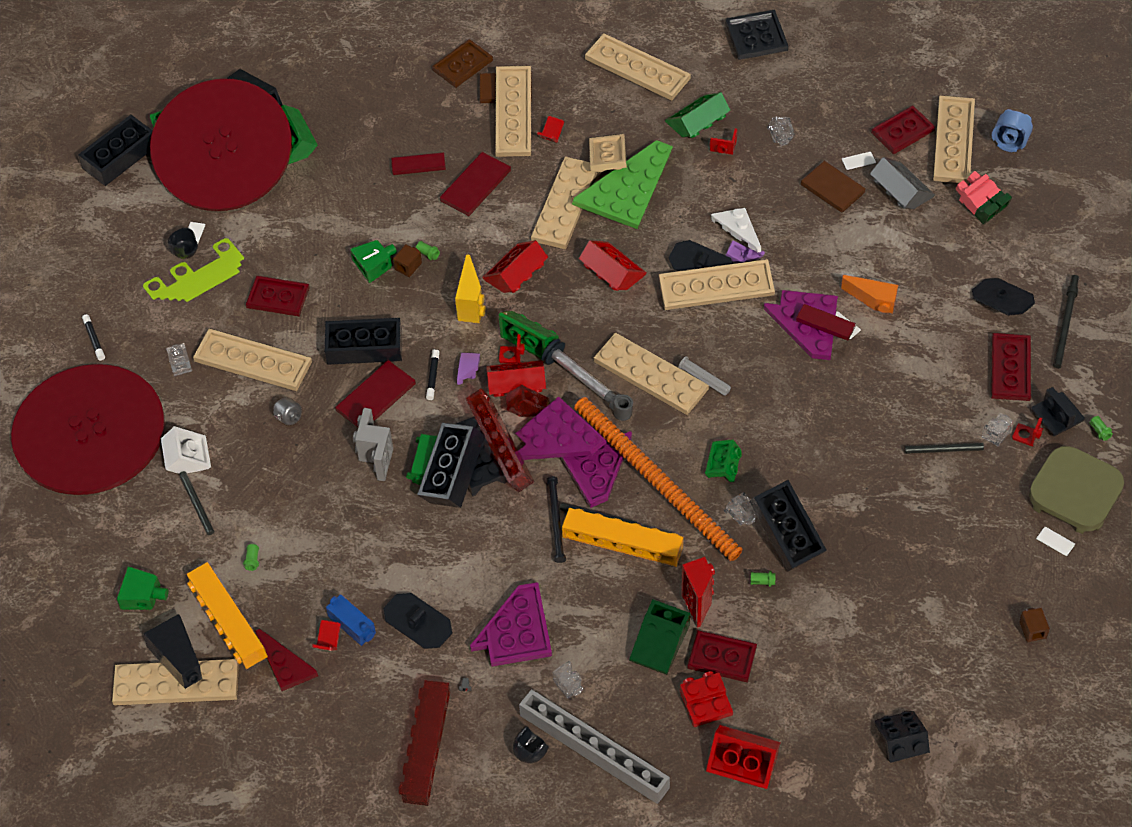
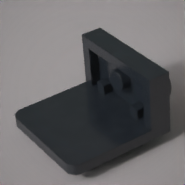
(903, 736)

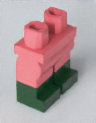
(982, 197)

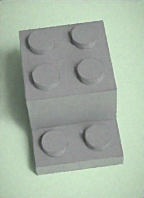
(373, 444)

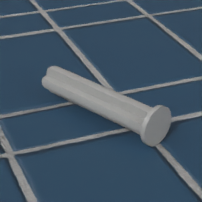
(704, 376)

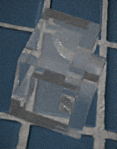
(781, 130)
(179, 359)
(997, 429)
(741, 509)
(567, 680)

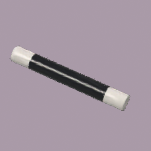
(93, 337)
(432, 375)

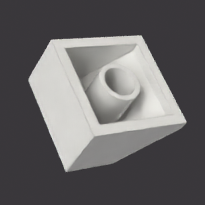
(185, 451)

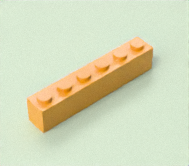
(623, 536)
(226, 615)

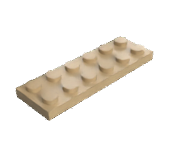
(637, 66)
(513, 111)
(954, 139)
(559, 215)
(716, 284)
(252, 359)
(651, 373)
(155, 684)

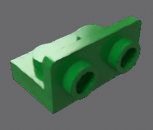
(723, 460)

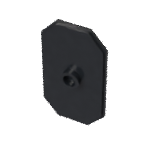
(691, 255)
(1003, 296)
(418, 620)

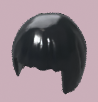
(183, 243)
(529, 747)

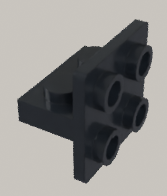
(1057, 412)

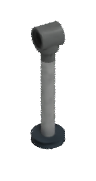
(554, 353)

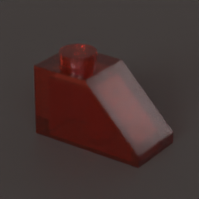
(525, 402)

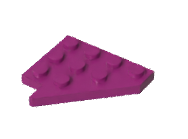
(811, 340)
(558, 433)
(596, 472)
(517, 629)

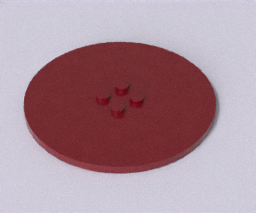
(221, 144)
(88, 429)

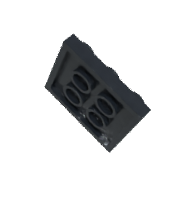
(756, 34)

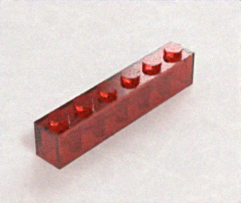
(500, 440)
(426, 743)

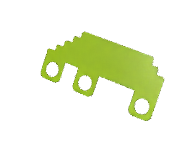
(195, 283)

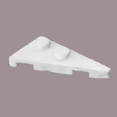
(739, 225)

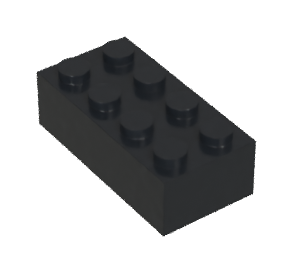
(116, 150)
(363, 341)
(451, 465)
(787, 525)

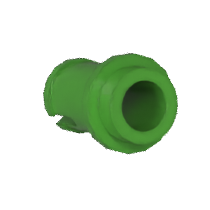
(427, 250)
(1102, 430)
(251, 562)
(763, 578)

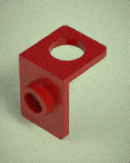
(552, 129)
(724, 146)
(518, 351)
(1034, 433)
(328, 635)

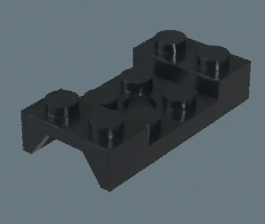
(487, 467)

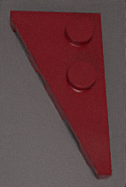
(286, 666)

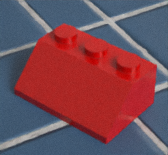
(611, 265)
(516, 266)
(507, 377)
(697, 588)
(743, 756)

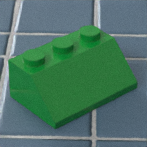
(699, 115)
(302, 138)
(532, 333)

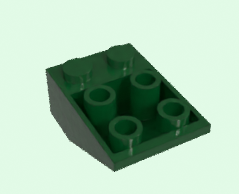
(660, 636)

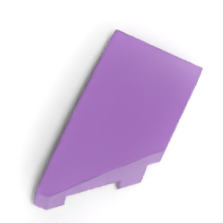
(742, 254)
(468, 366)

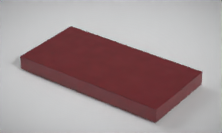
(475, 184)
(1011, 367)
(376, 393)

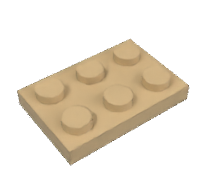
(607, 153)

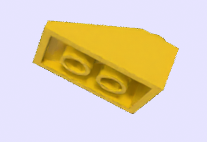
(469, 296)

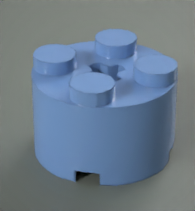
(1012, 130)

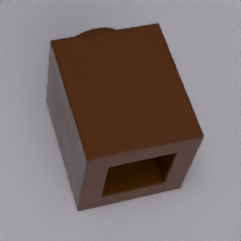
(407, 260)
(1034, 624)

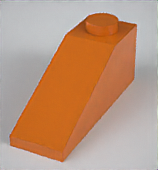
(875, 294)

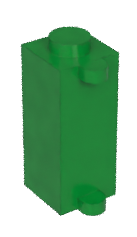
(423, 454)

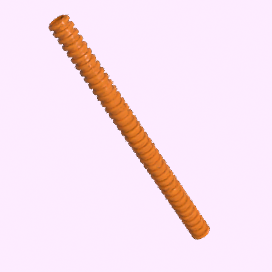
(658, 479)

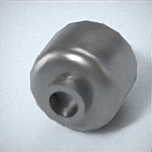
(287, 411)

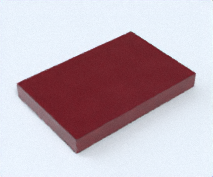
(903, 129)
(277, 296)
(722, 655)

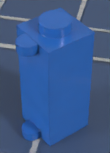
(351, 619)

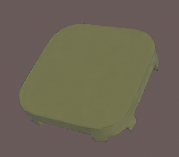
(1076, 488)

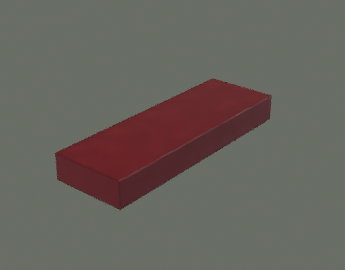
(418, 163)
(826, 322)

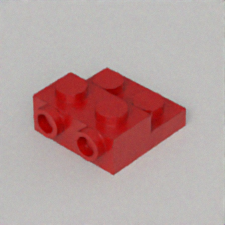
(705, 699)

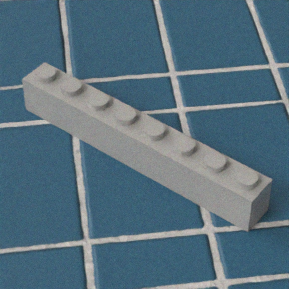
(594, 746)

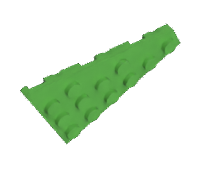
(627, 191)

